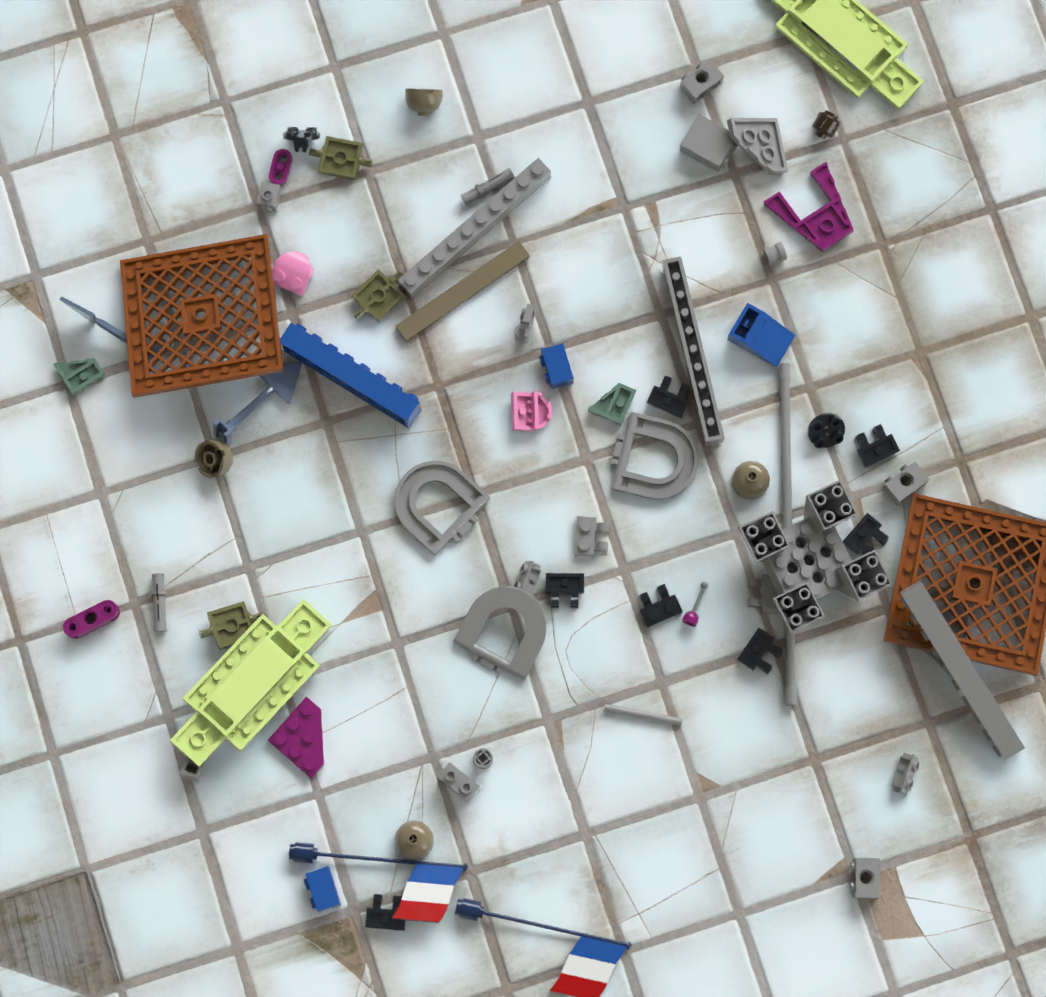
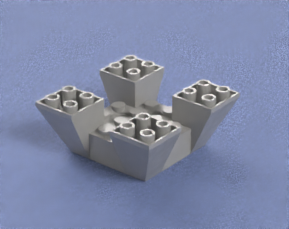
(817, 531)

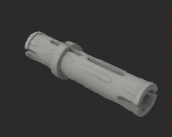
(488, 186)
(159, 602)

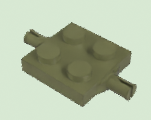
(340, 158)
(378, 295)
(228, 624)

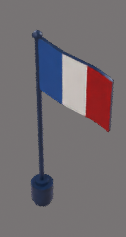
(426, 890)
(587, 964)

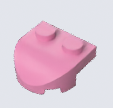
(293, 272)
(529, 411)

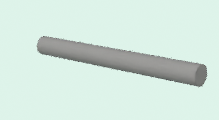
(643, 714)

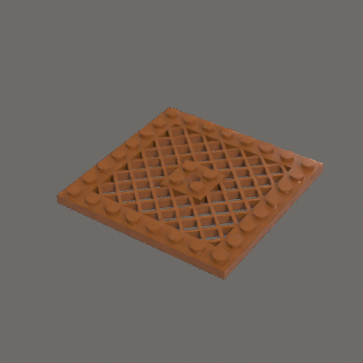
(137, 272)
(1016, 527)

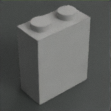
(708, 143)

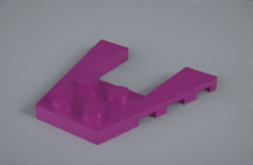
(824, 225)

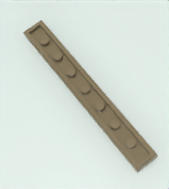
(462, 291)

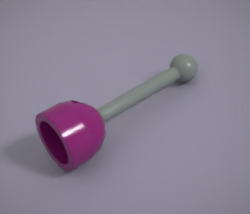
(691, 617)

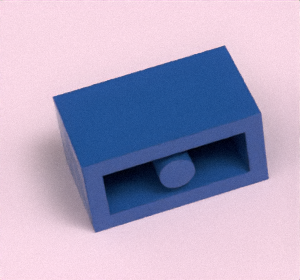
(556, 365)
(322, 889)

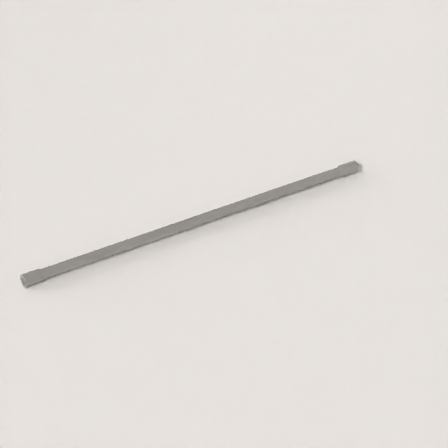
(784, 379)

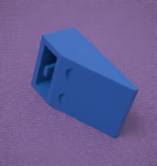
(761, 335)

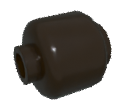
(826, 124)

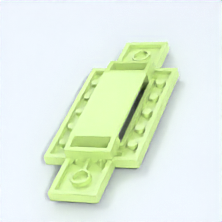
(858, 38)
(245, 678)

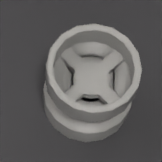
(773, 253)
(483, 761)

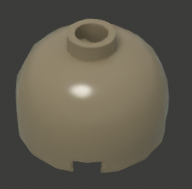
(423, 100)
(213, 458)
(744, 485)
(423, 843)

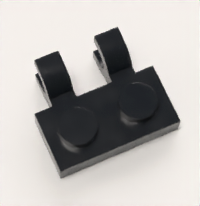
(667, 401)
(878, 450)
(862, 534)
(564, 584)
(660, 610)
(756, 649)
(381, 918)

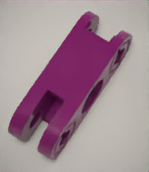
(102, 619)

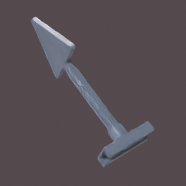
(90, 316)
(282, 383)

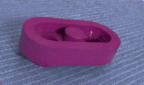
(280, 168)

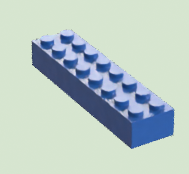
(350, 375)

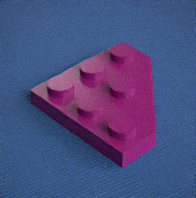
(302, 738)

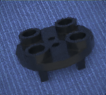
(301, 137)
(817, 430)

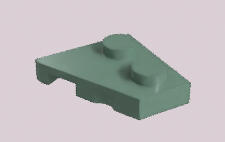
(79, 374)
(614, 404)

